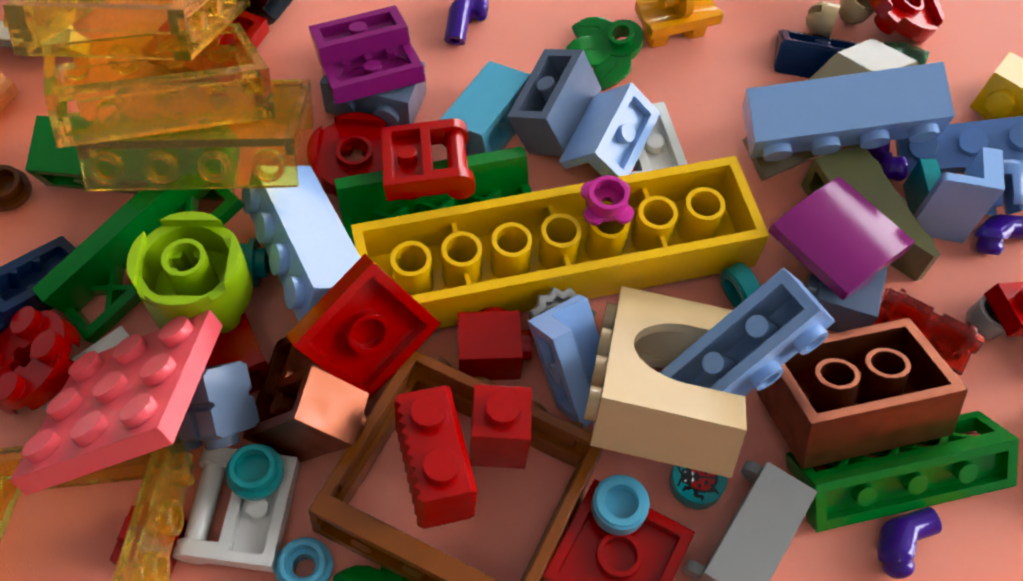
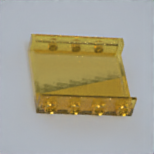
(211, 157)

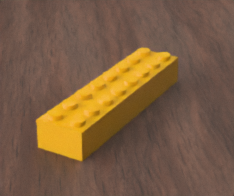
(518, 246)

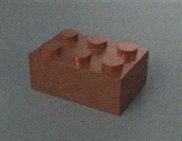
(864, 394)

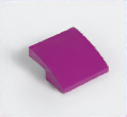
(366, 54)
(840, 237)

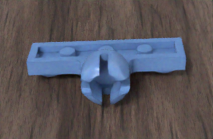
(961, 143)

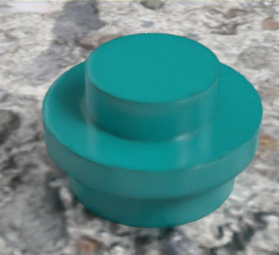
(254, 472)

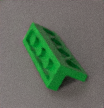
(495, 173)
(100, 260)
(912, 475)

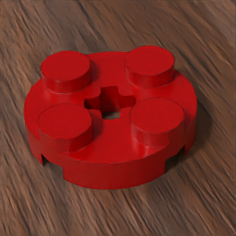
(909, 18)
(348, 132)
(46, 342)

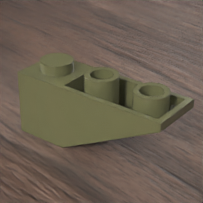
(867, 178)

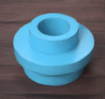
(300, 550)

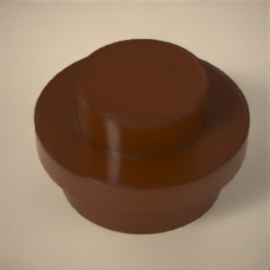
(14, 188)

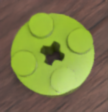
(190, 269)

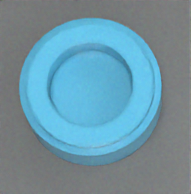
(620, 505)

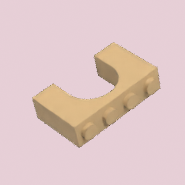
(648, 412)

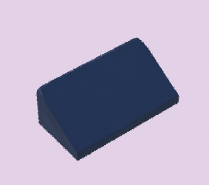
(805, 53)

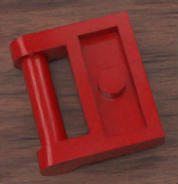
(410, 165)

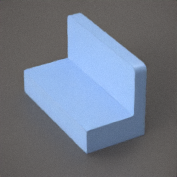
(612, 132)
(960, 200)
(567, 349)

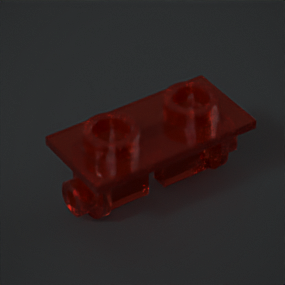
(949, 336)

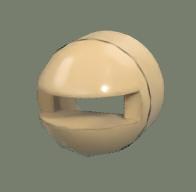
(855, 11)
(822, 18)

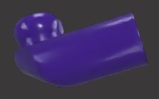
(460, 14)
(893, 167)
(995, 230)
(900, 537)

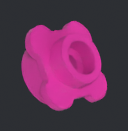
(607, 189)

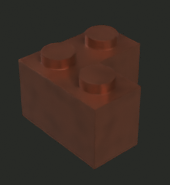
(305, 408)

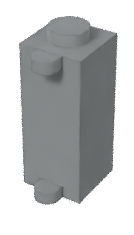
(759, 528)

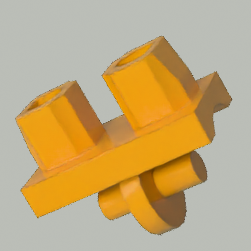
(673, 17)

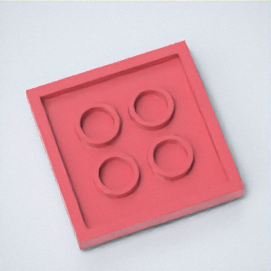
(119, 403)

